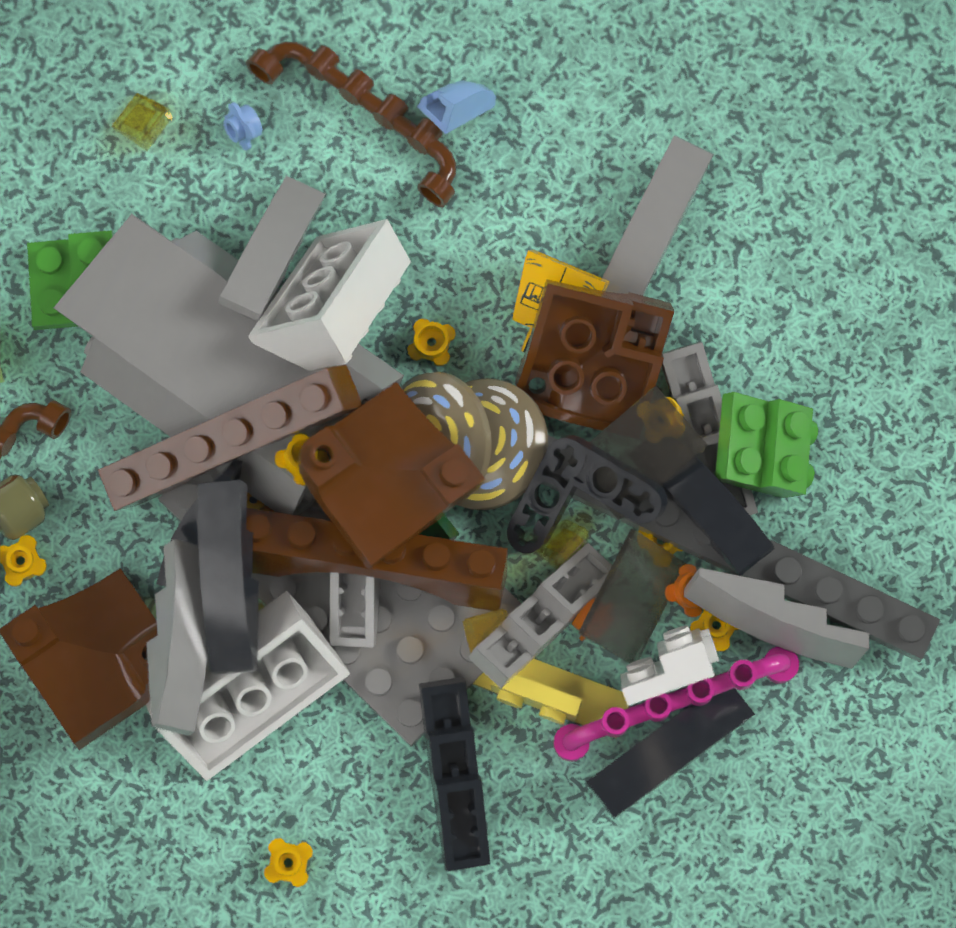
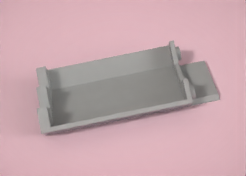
(184, 356)

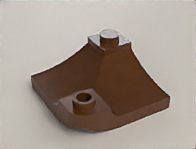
(593, 352)
(386, 474)
(87, 655)

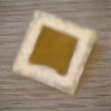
(142, 121)
(564, 543)
(481, 626)

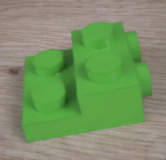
(54, 270)
(765, 445)

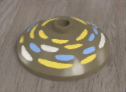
(454, 412)
(517, 443)

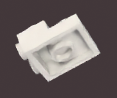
(684, 660)

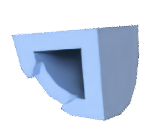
(457, 104)

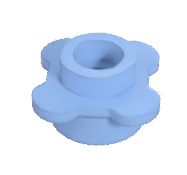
(242, 124)

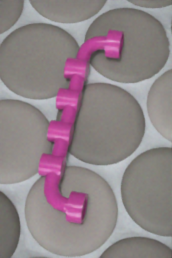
(573, 741)

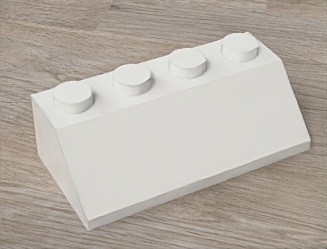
(332, 296)
(246, 707)

